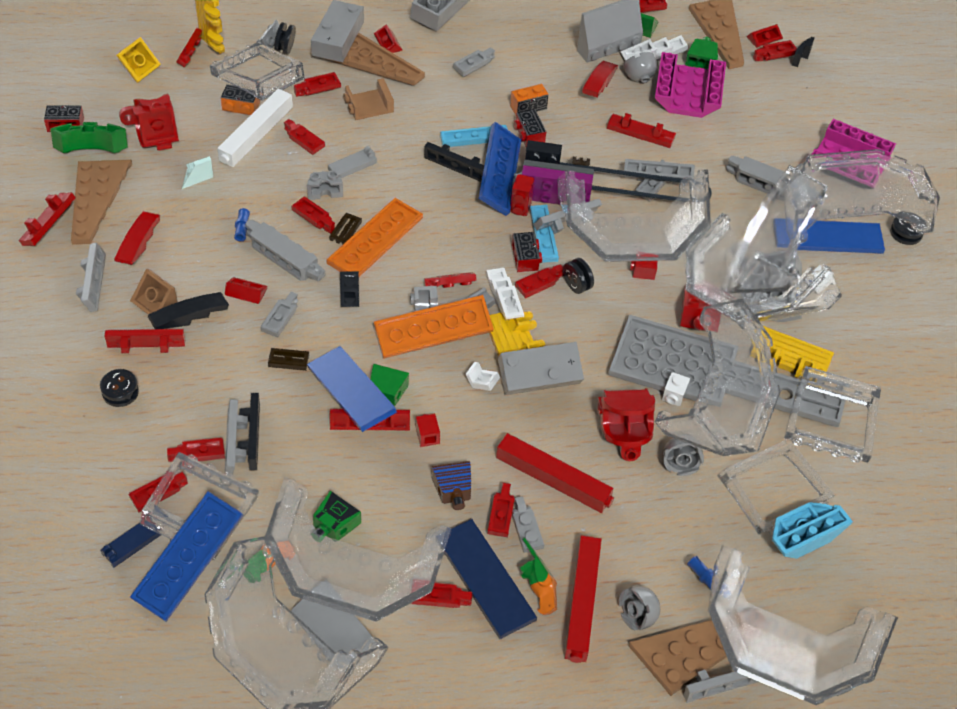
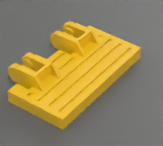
(210, 23)
(513, 333)
(797, 353)

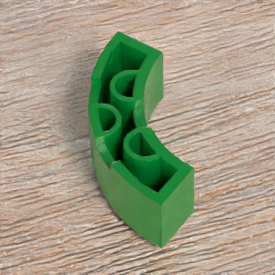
(89, 136)

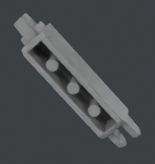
(753, 173)
(284, 251)

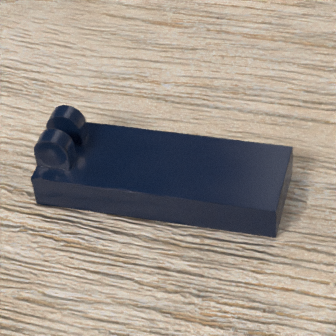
(128, 544)

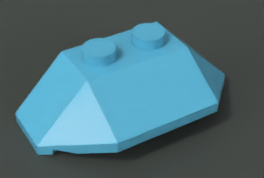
(809, 528)

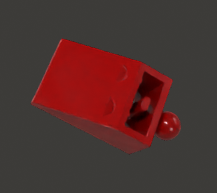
(691, 311)

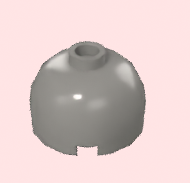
(641, 68)
(682, 457)
(640, 607)

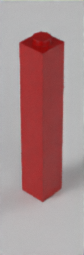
(555, 473)
(583, 599)

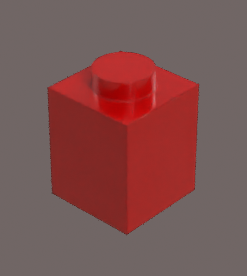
(644, 269)
(427, 430)

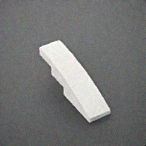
(672, 46)
(504, 293)

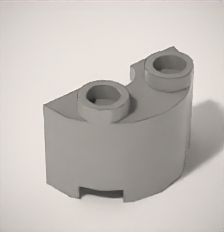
(324, 184)
(424, 297)

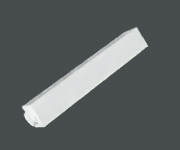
(255, 128)

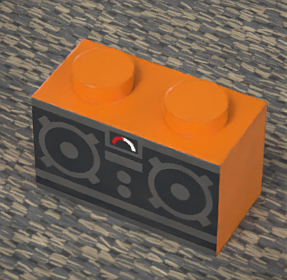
(529, 98)
(238, 100)

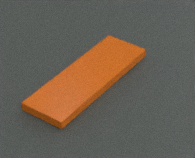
(375, 237)
(433, 326)

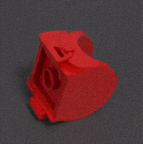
(153, 121)
(627, 420)

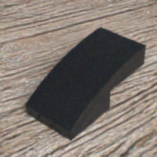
(803, 51)
(349, 289)

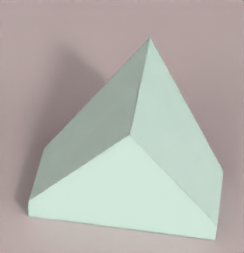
(198, 171)

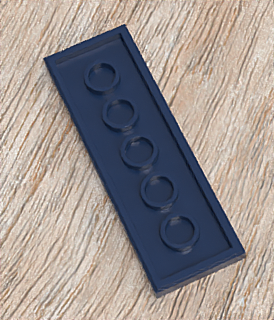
(488, 580)

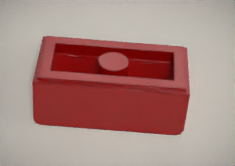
(765, 36)
(387, 39)
(245, 290)

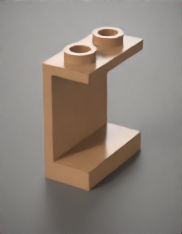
(371, 102)

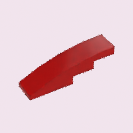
(599, 78)
(136, 238)

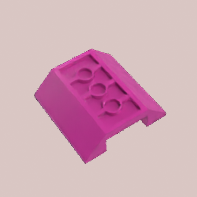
(689, 89)
(846, 138)

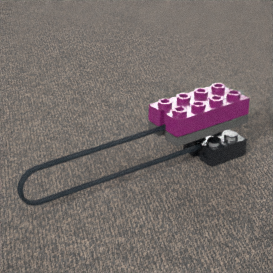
(544, 165)

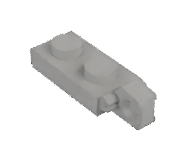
(474, 61)
(280, 315)
(526, 525)

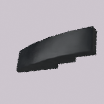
(185, 311)

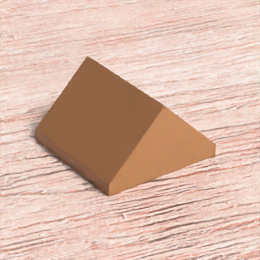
(153, 293)

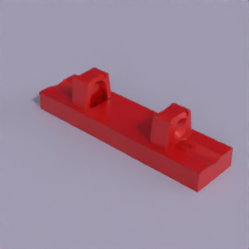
(641, 130)
(39, 227)
(145, 338)
(397, 422)

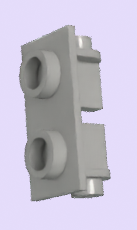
(269, 35)

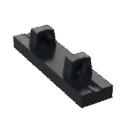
(454, 161)
(254, 419)

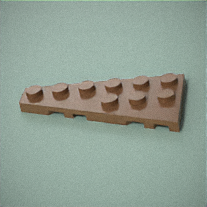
(719, 23)
(377, 60)
(94, 192)
(680, 654)

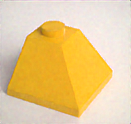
(138, 59)

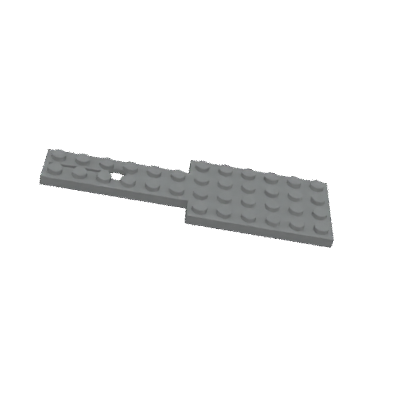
(654, 350)

